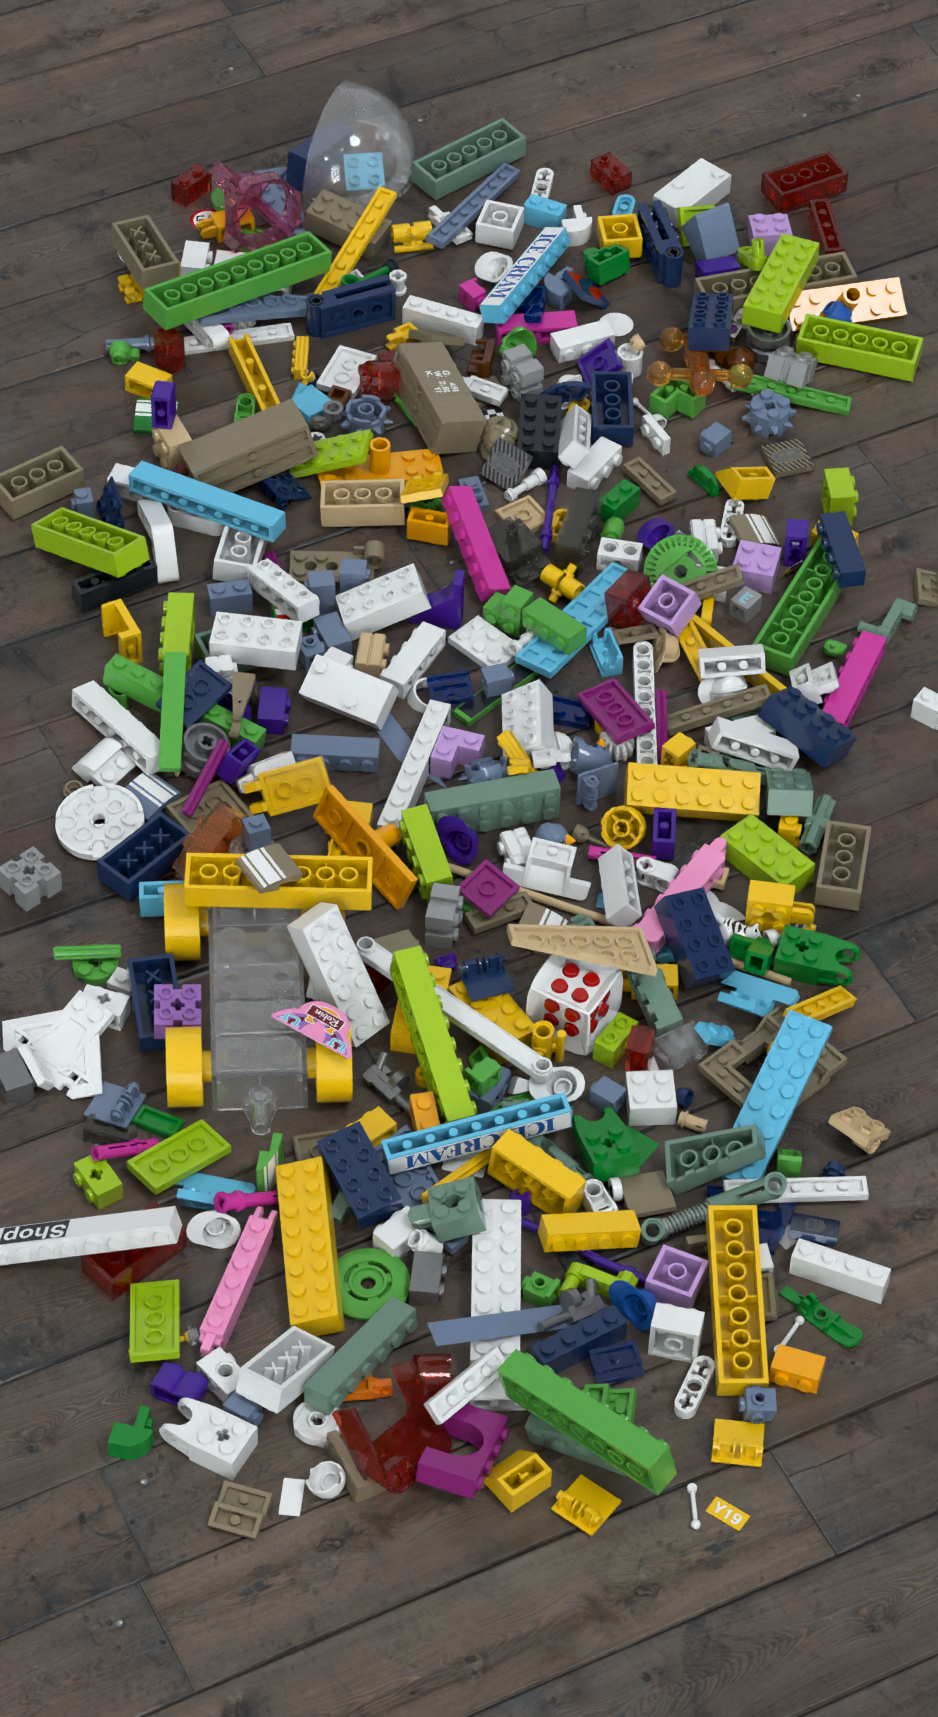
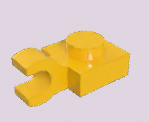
(400, 335)

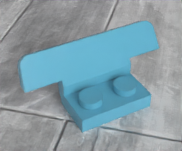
(756, 994)
(201, 1188)

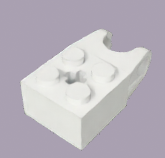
(212, 1437)

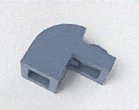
(559, 291)

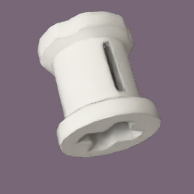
(398, 279)

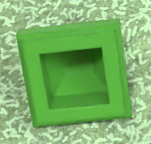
(478, 1055)

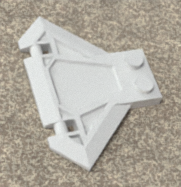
(66, 1043)

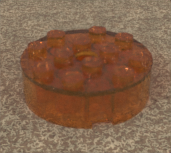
(212, 834)

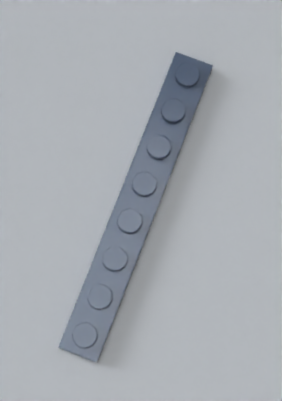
(472, 205)

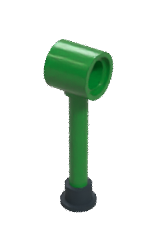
(388, 267)

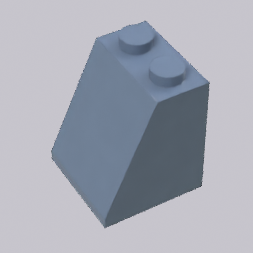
(712, 233)

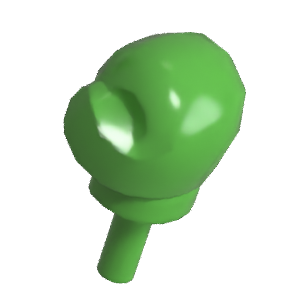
(834, 648)

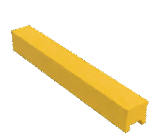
(252, 372)

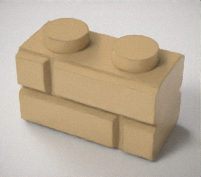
(371, 654)

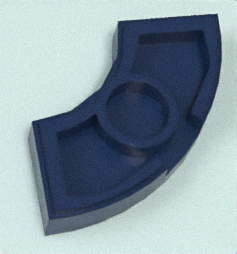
(569, 390)

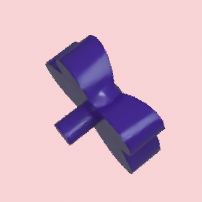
(447, 961)

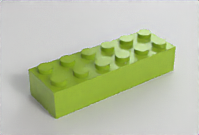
(780, 283)
(860, 347)
(90, 542)

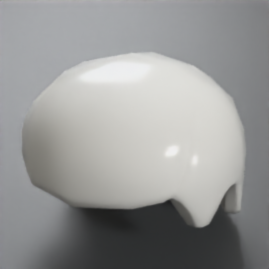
(326, 1479)

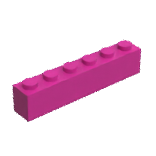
(475, 542)
(855, 677)

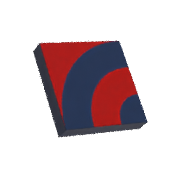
(585, 289)

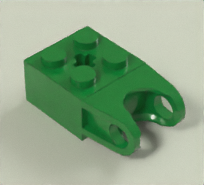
(814, 957)
(606, 1146)

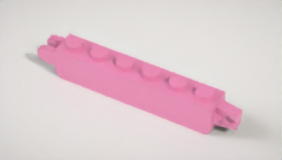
(702, 871)
(237, 1281)

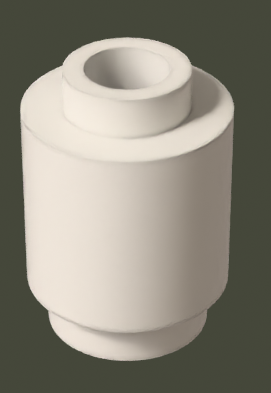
(424, 1241)

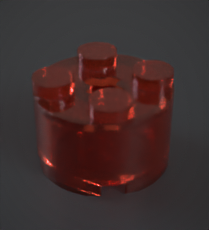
(379, 379)
(434, 1370)

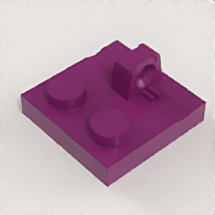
(488, 889)

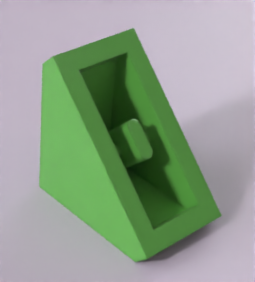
(789, 1162)

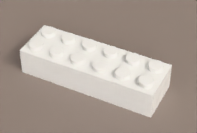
(338, 969)

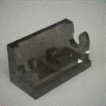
(104, 1134)

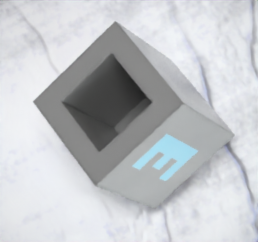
(745, 604)

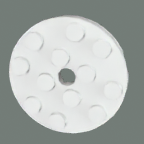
(84, 806)

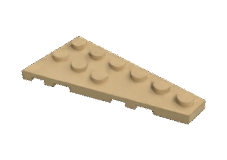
(603, 945)

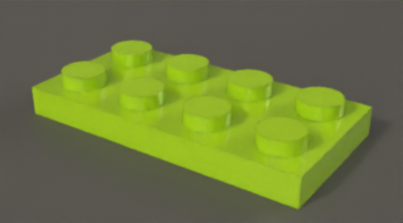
(336, 453)
(178, 1156)
(154, 1321)

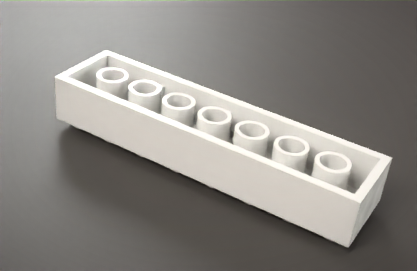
(497, 1271)

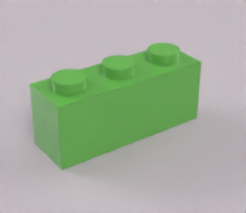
(554, 626)

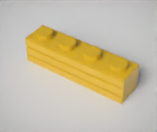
(300, 353)
(513, 748)

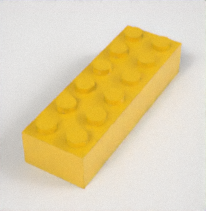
(692, 791)

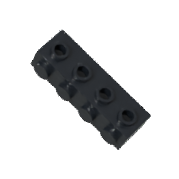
(103, 588)

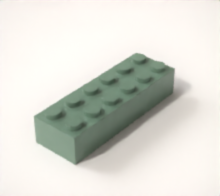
(468, 159)
(499, 801)

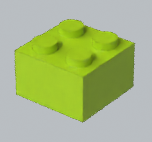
(839, 492)

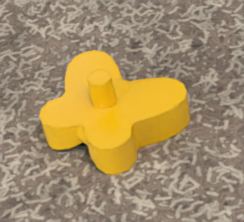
(518, 766)

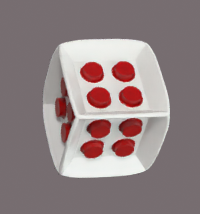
(575, 999)

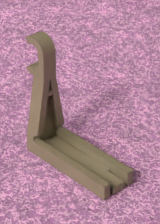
(243, 689)
(357, 1487)

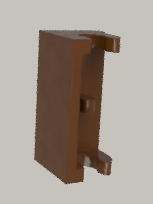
(482, 358)

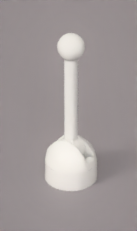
(659, 418)

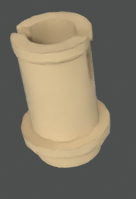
(692, 1122)

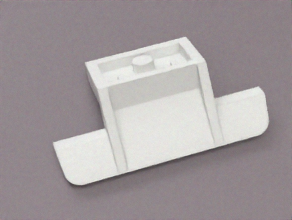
(549, 870)

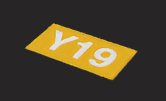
(727, 1513)

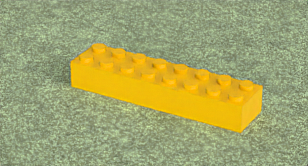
(336, 880)
(310, 1247)
(736, 1299)

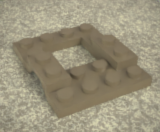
(721, 1065)

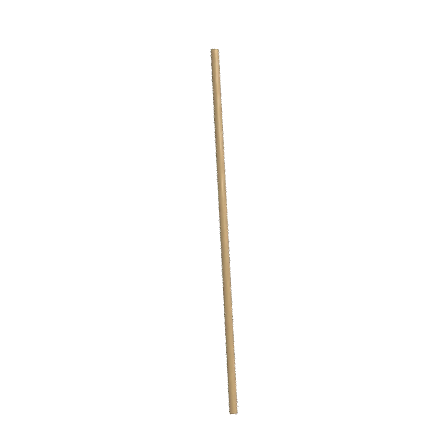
(600, 918)

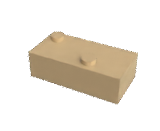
(362, 503)

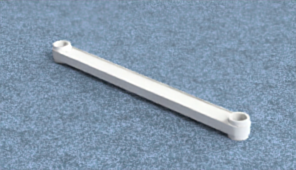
(468, 1019)

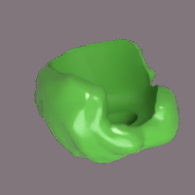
(519, 336)

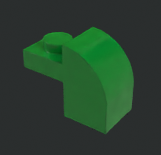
(754, 952)
(131, 1441)

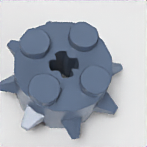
(366, 414)
(769, 414)
(485, 770)

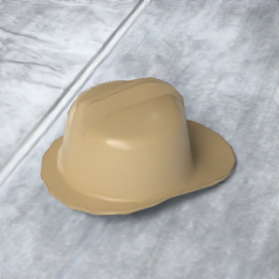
(665, 649)

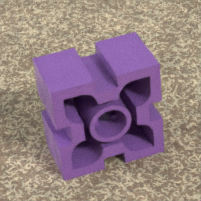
(176, 1007)

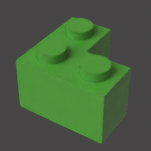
(676, 397)
(506, 611)

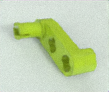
(752, 256)
(579, 1273)

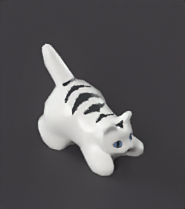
(729, 926)

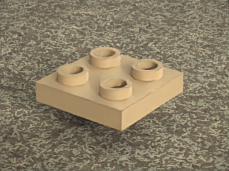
(860, 1128)

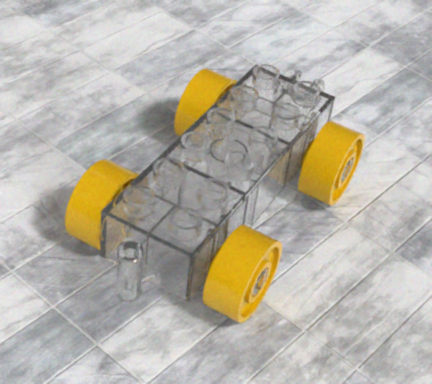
(252, 974)

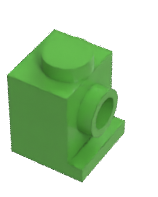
(483, 1076)
(540, 1289)

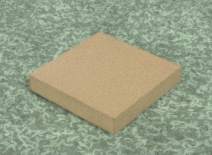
(527, 510)

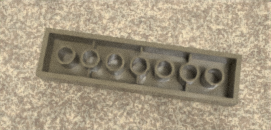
(829, 271)

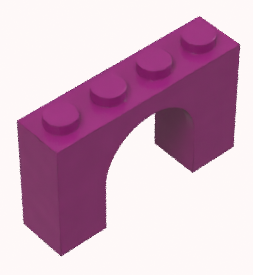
(465, 1473)

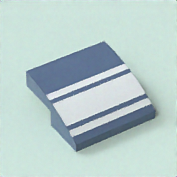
(152, 793)

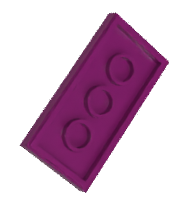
(615, 711)

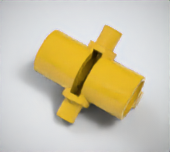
(411, 236)
(561, 582)
(545, 1043)

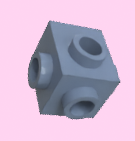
(758, 1404)

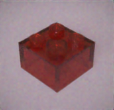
(625, 597)

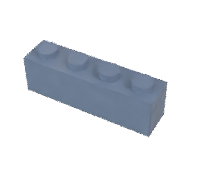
(338, 752)

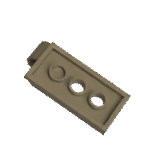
(322, 560)

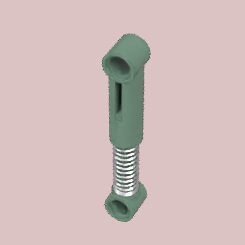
(698, 1213)

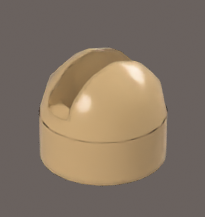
(637, 343)

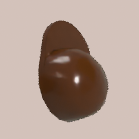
(734, 356)

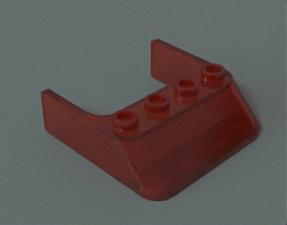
(395, 1454)

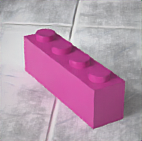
(551, 323)

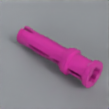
(239, 1200)

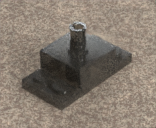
(519, 552)

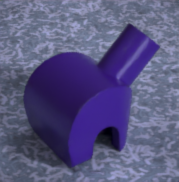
(526, 1202)

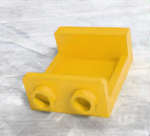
(118, 621)

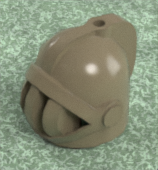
(505, 429)

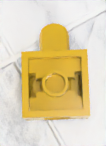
(774, 906)

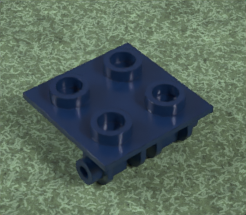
(282, 488)
(110, 505)
(485, 977)

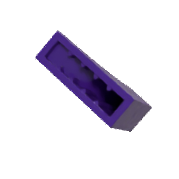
(446, 605)

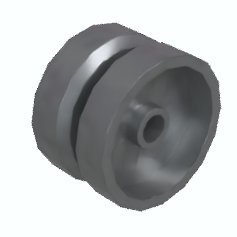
(764, 342)
(198, 745)

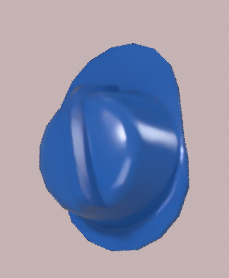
(633, 1303)

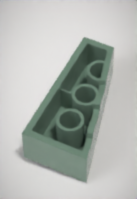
(655, 1000)
(711, 1155)
(549, 1437)

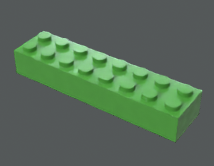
(799, 613)
(587, 1421)

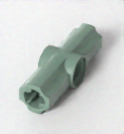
(816, 825)

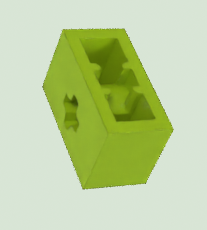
(612, 1041)
(98, 1181)

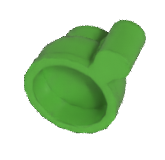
(123, 352)

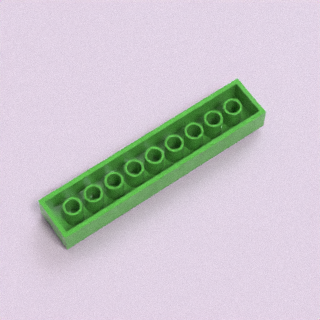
(236, 280)

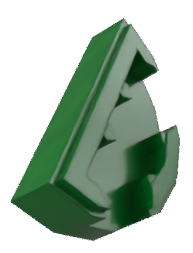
(705, 479)

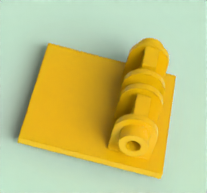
(738, 1443)
(585, 1505)

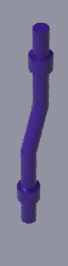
(553, 484)
(592, 1256)

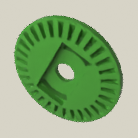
(673, 552)
(371, 1264)

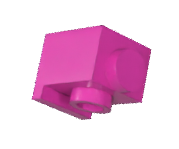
(471, 294)

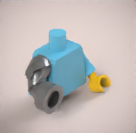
(315, 406)

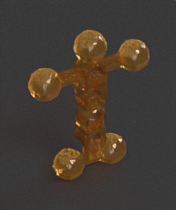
(698, 369)

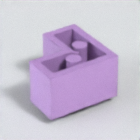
(455, 748)

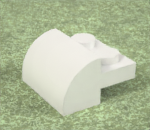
(814, 682)
(104, 764)

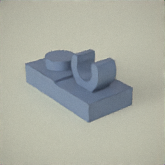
(478, 491)

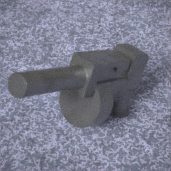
(389, 1088)
(574, 1307)

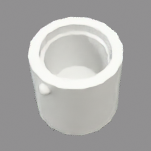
(630, 359)

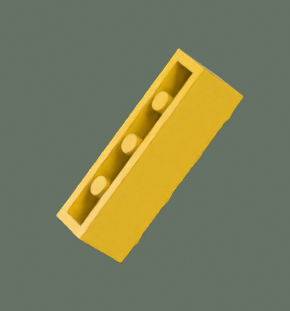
(589, 1231)

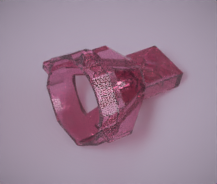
(245, 192)

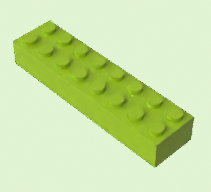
(430, 1034)

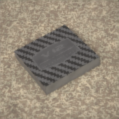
(506, 464)

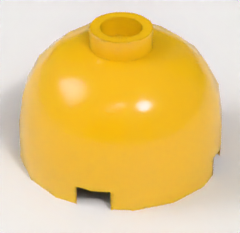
(623, 826)

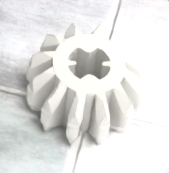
(619, 751)

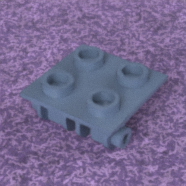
(596, 784)
(116, 1104)

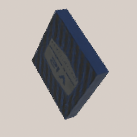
(814, 1229)

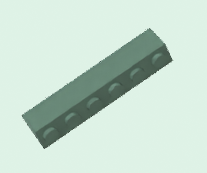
(360, 1356)

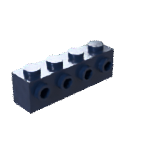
(841, 549)
(572, 1344)

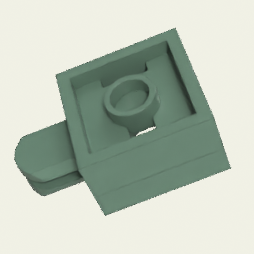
(449, 1220)

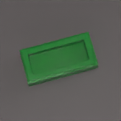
(157, 1122)

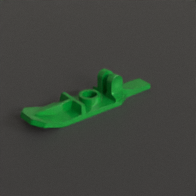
(830, 1325)

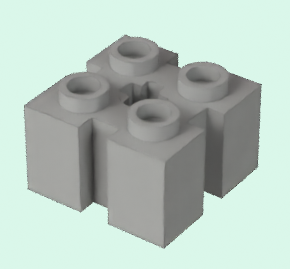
(791, 367)
(521, 372)
(30, 879)
(443, 916)

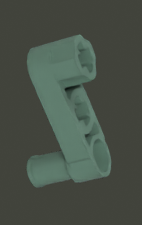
(900, 609)

